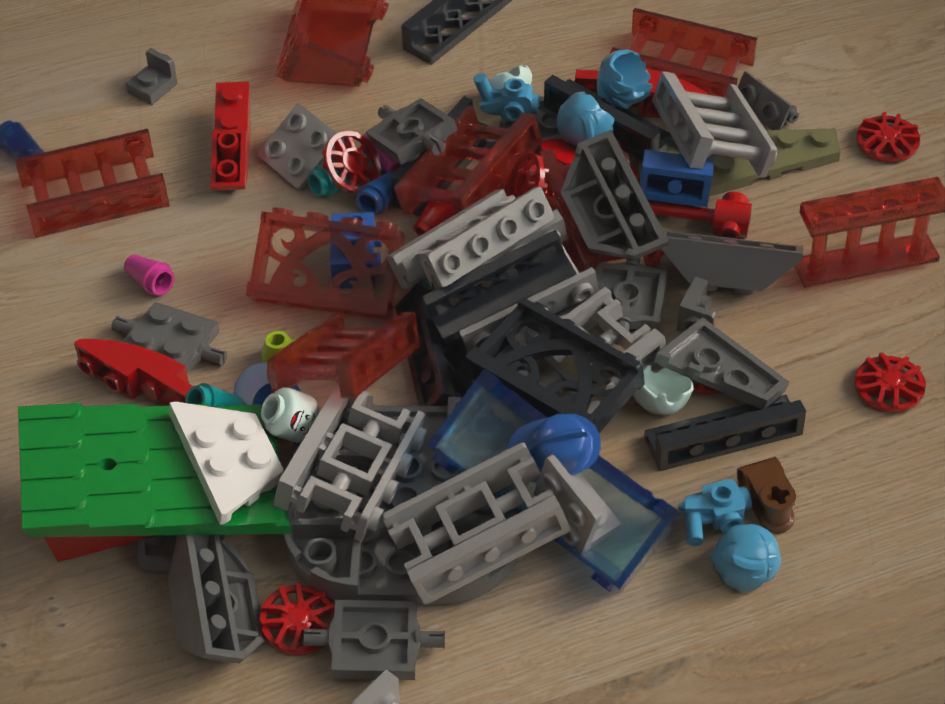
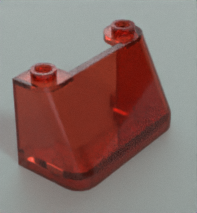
(329, 42)

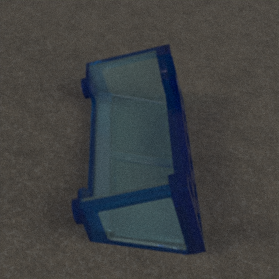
(482, 429)

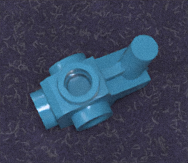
(507, 102)
(717, 504)

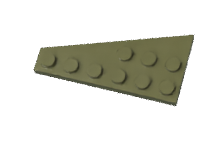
(795, 149)

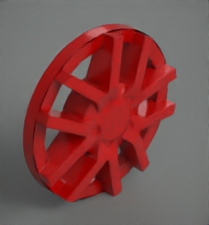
(888, 138)
(350, 161)
(528, 177)
(890, 383)
(295, 617)

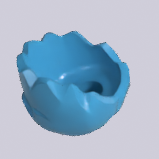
(623, 79)
(582, 119)
(747, 557)

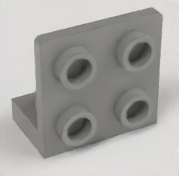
(297, 146)
(584, 509)

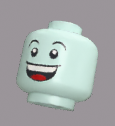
(289, 414)

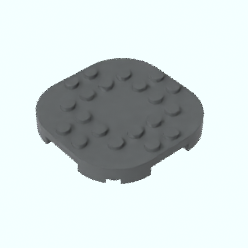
(375, 567)

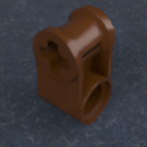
(770, 494)

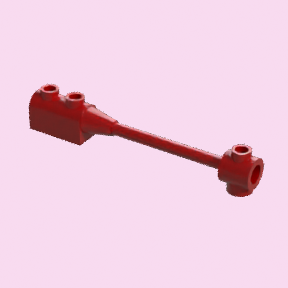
(729, 217)

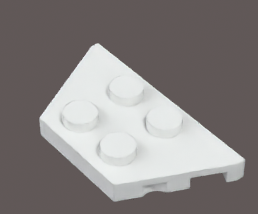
(227, 455)

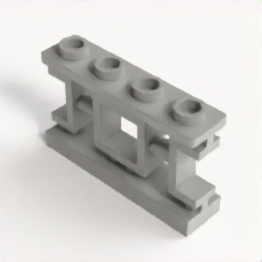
(470, 238)
(605, 312)
(324, 446)
(486, 545)

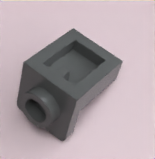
(154, 79)
(695, 305)

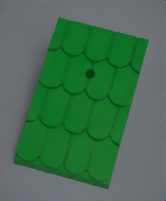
(120, 477)

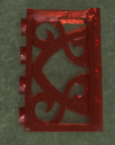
(282, 288)

